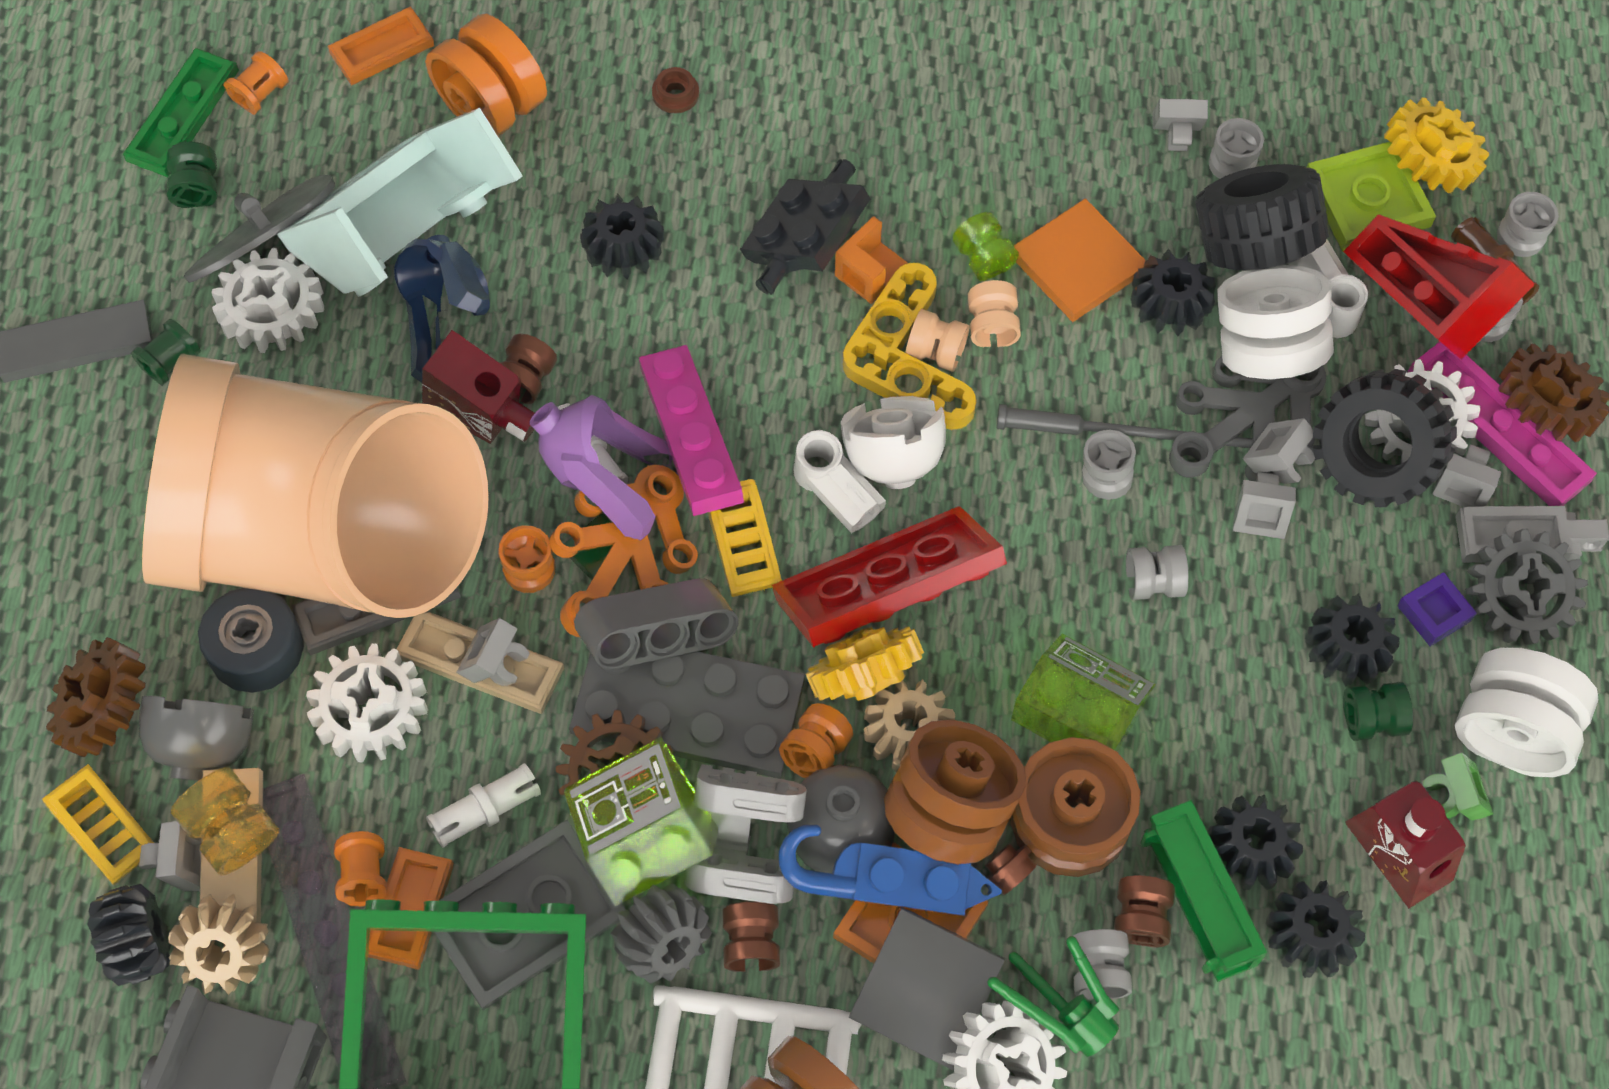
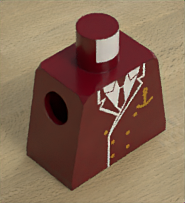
(475, 390)
(1409, 840)

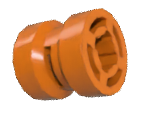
(526, 547)
(820, 736)

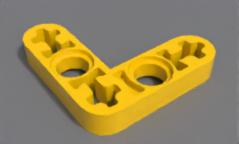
(888, 346)

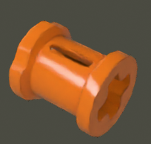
(256, 82)
(360, 868)

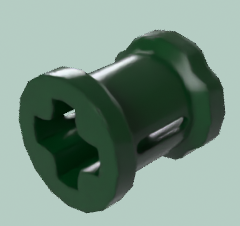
(162, 353)

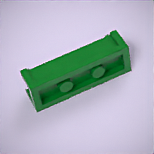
(1204, 891)

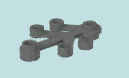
(1249, 409)

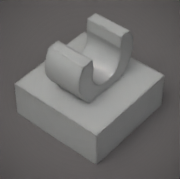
(1180, 118)
(1280, 447)
(1468, 479)
(1264, 507)
(488, 651)
(174, 857)

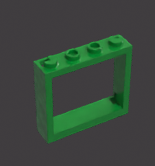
(446, 917)

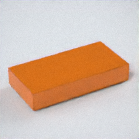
(381, 45)
(412, 881)

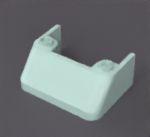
(399, 200)

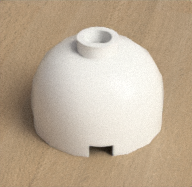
(895, 441)

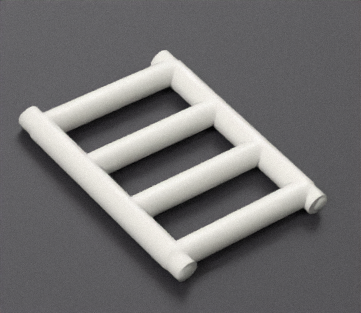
(727, 1011)

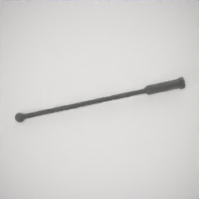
(1074, 425)

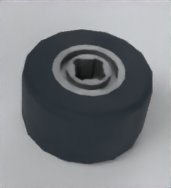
(262, 656)

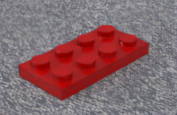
(888, 576)

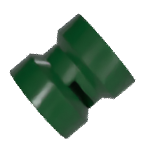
(191, 175)
(1378, 711)

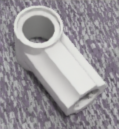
(1347, 292)
(837, 484)

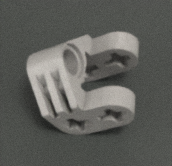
(732, 803)

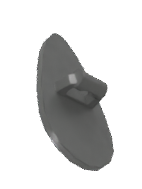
(262, 223)

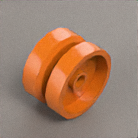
(488, 72)

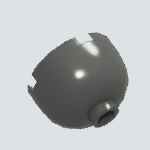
(193, 734)
(847, 808)

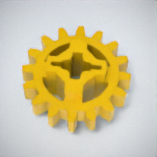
(1436, 145)
(864, 663)

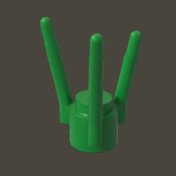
(1085, 1022)

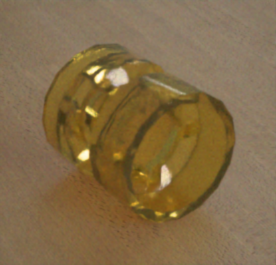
(214, 804)

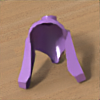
(570, 457)

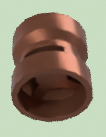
(530, 361)
(1145, 910)
(750, 932)

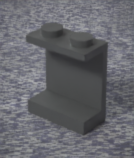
(231, 1049)

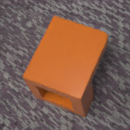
(866, 262)

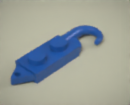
(887, 876)

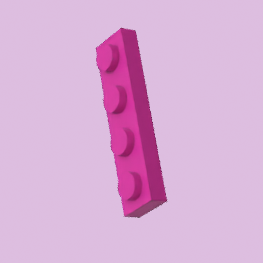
(691, 430)
(1536, 459)

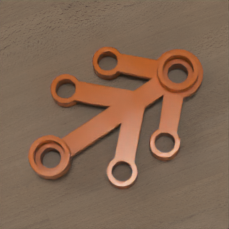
(626, 547)

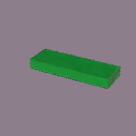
(180, 110)

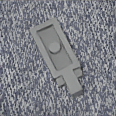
(1481, 525)

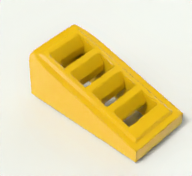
(751, 512)
(71, 792)

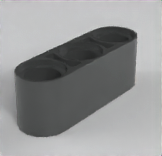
(655, 623)

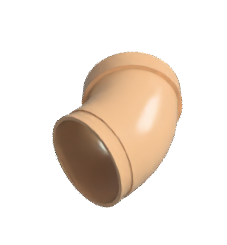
(310, 492)

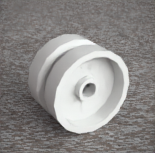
(1276, 321)
(1527, 712)

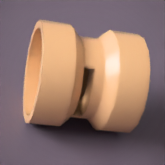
(994, 309)
(937, 339)

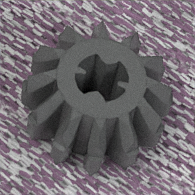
(661, 933)

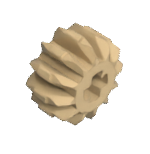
(892, 708)
(210, 963)

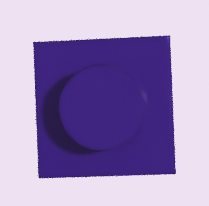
(1436, 609)

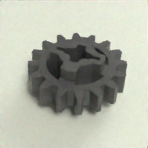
(1525, 607)

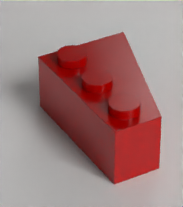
(1439, 282)

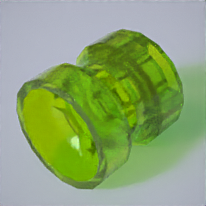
(983, 243)

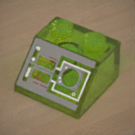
(1080, 696)
(639, 821)

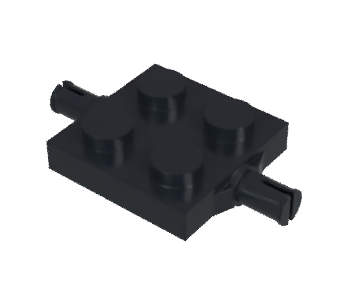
(805, 225)

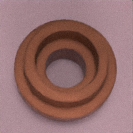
(675, 79)
(1010, 867)

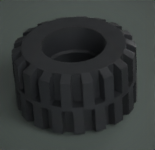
(1262, 217)
(1351, 464)

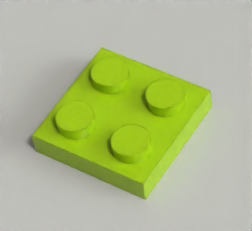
(1369, 184)

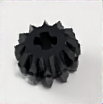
(622, 236)
(1173, 292)
(1346, 656)
(1278, 847)
(129, 934)
(1298, 936)

